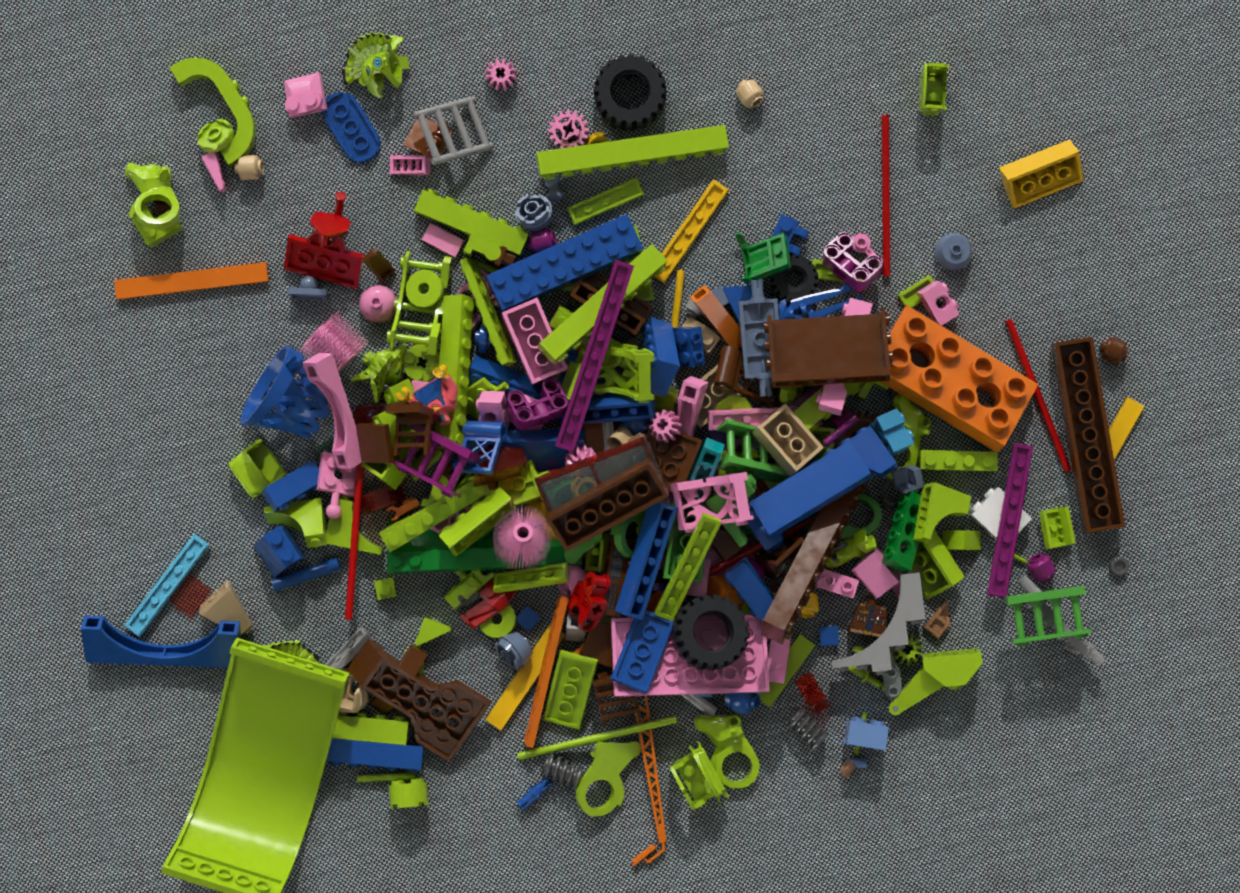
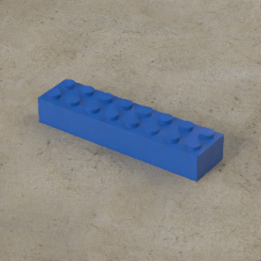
(565, 263)

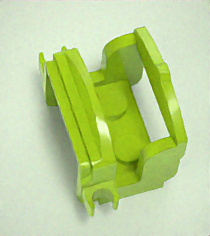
(695, 780)

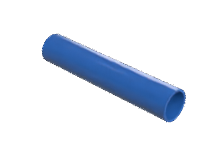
(306, 574)

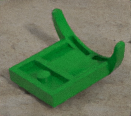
(764, 257)

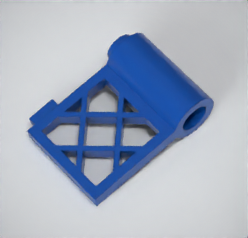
(483, 434)

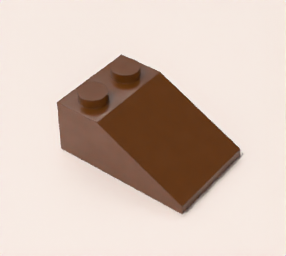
(780, 559)

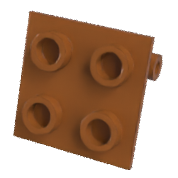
(417, 141)

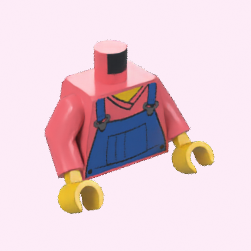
(437, 394)

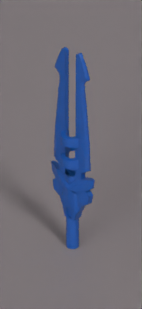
(805, 304)

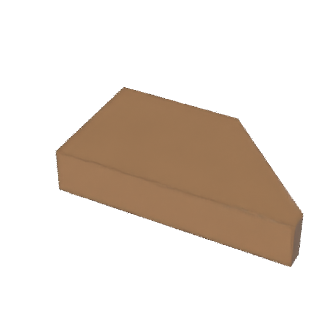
(939, 621)

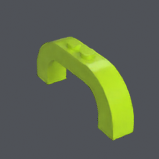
(197, 68)

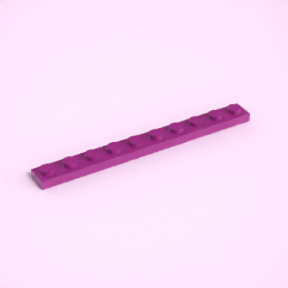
(594, 355)

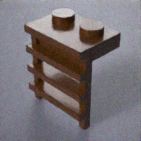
(411, 415)
(604, 687)

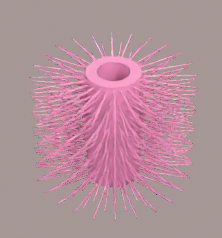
(330, 342)
(521, 538)

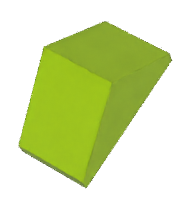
(961, 539)
(431, 629)

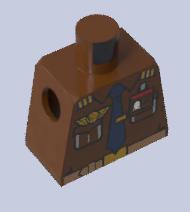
(869, 617)

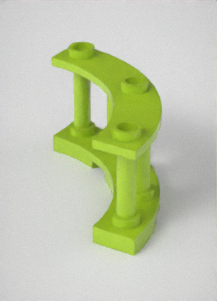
(434, 328)

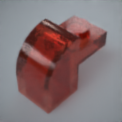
(381, 499)
(812, 693)

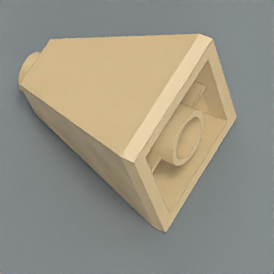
(226, 606)

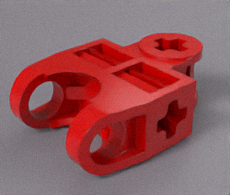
(590, 599)

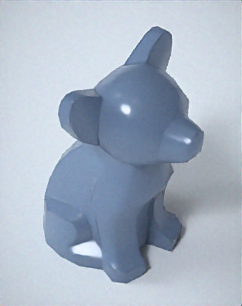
(555, 193)

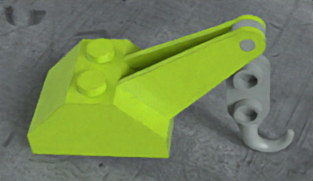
(938, 670)

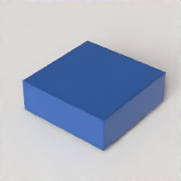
(528, 618)
(828, 635)

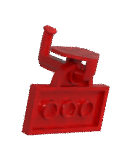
(323, 257)

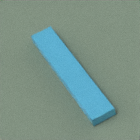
(167, 585)

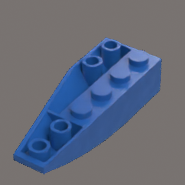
(498, 373)

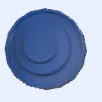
(482, 339)

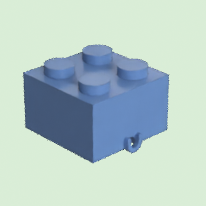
(866, 734)

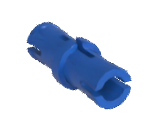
(534, 793)

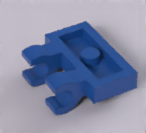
(789, 228)

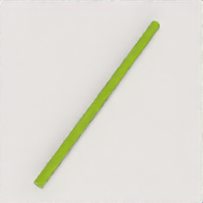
(597, 737)

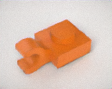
(408, 505)

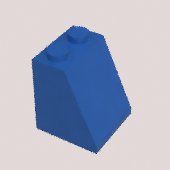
(279, 550)

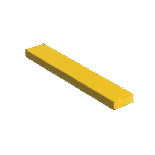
(692, 227)
(520, 684)

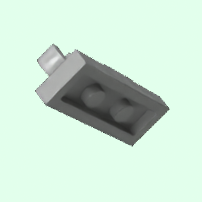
(349, 650)

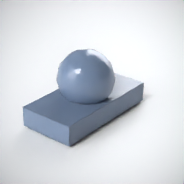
(308, 291)

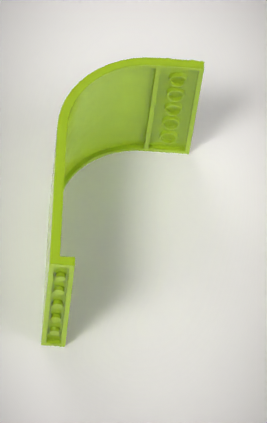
(259, 772)

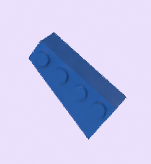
(660, 339)

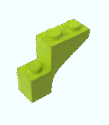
(390, 398)

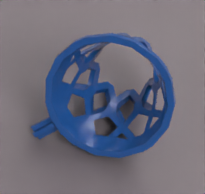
(285, 394)

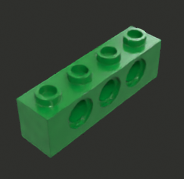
(900, 545)

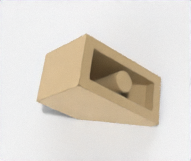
(709, 338)

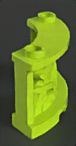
(641, 380)

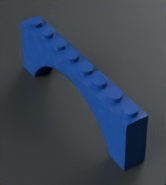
(875, 458)
(109, 645)

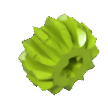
(911, 652)

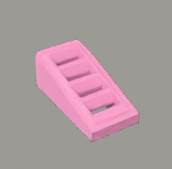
(213, 165)
(426, 165)

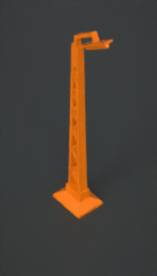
(659, 826)

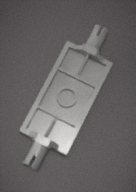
(1074, 645)

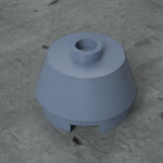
(533, 212)
(953, 251)
(514, 649)

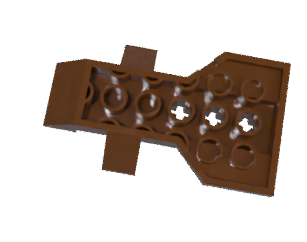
(400, 686)

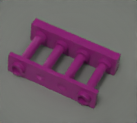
(451, 447)

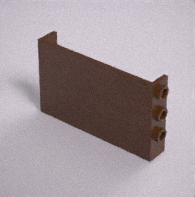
(828, 350)

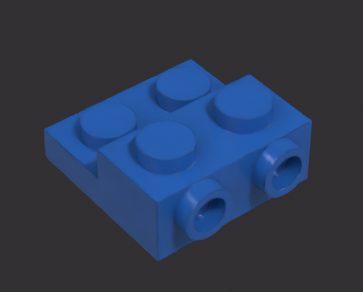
(689, 346)

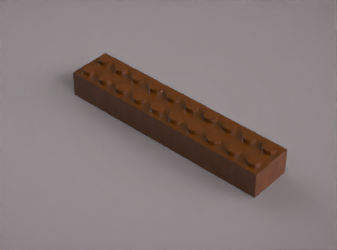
(1088, 435)
(808, 565)

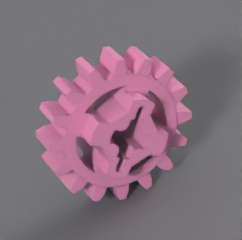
(557, 125)

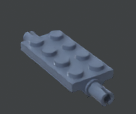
(752, 318)

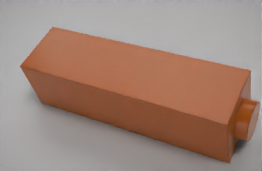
(717, 316)

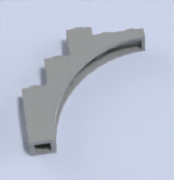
(909, 608)

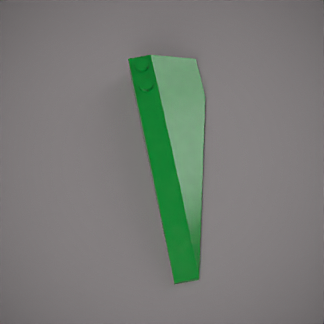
(430, 555)

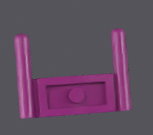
(842, 423)

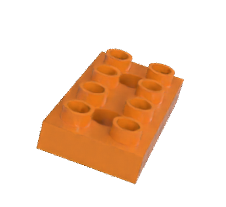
(952, 378)

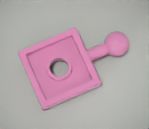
(329, 483)

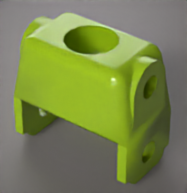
(932, 89)
(256, 468)

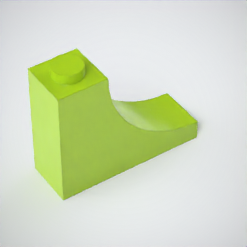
(935, 504)
(304, 516)
(340, 529)

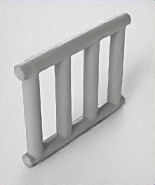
(453, 154)

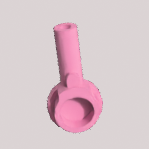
(862, 245)

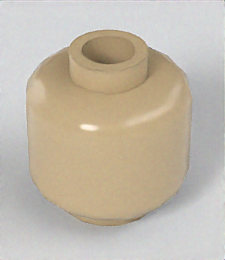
(749, 93)
(249, 167)

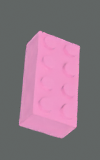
(527, 328)

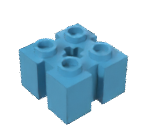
(892, 432)

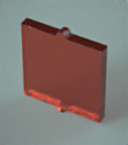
(190, 595)

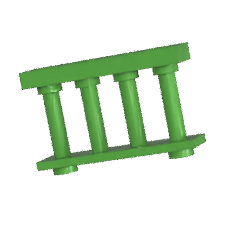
(735, 464)
(1054, 596)

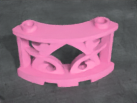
(734, 485)

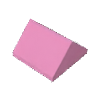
(874, 574)

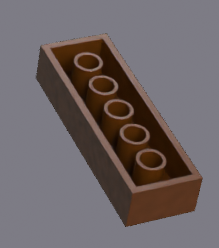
(607, 504)

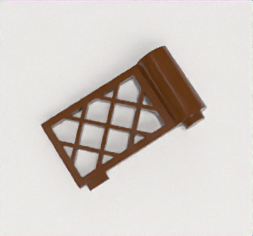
(728, 373)

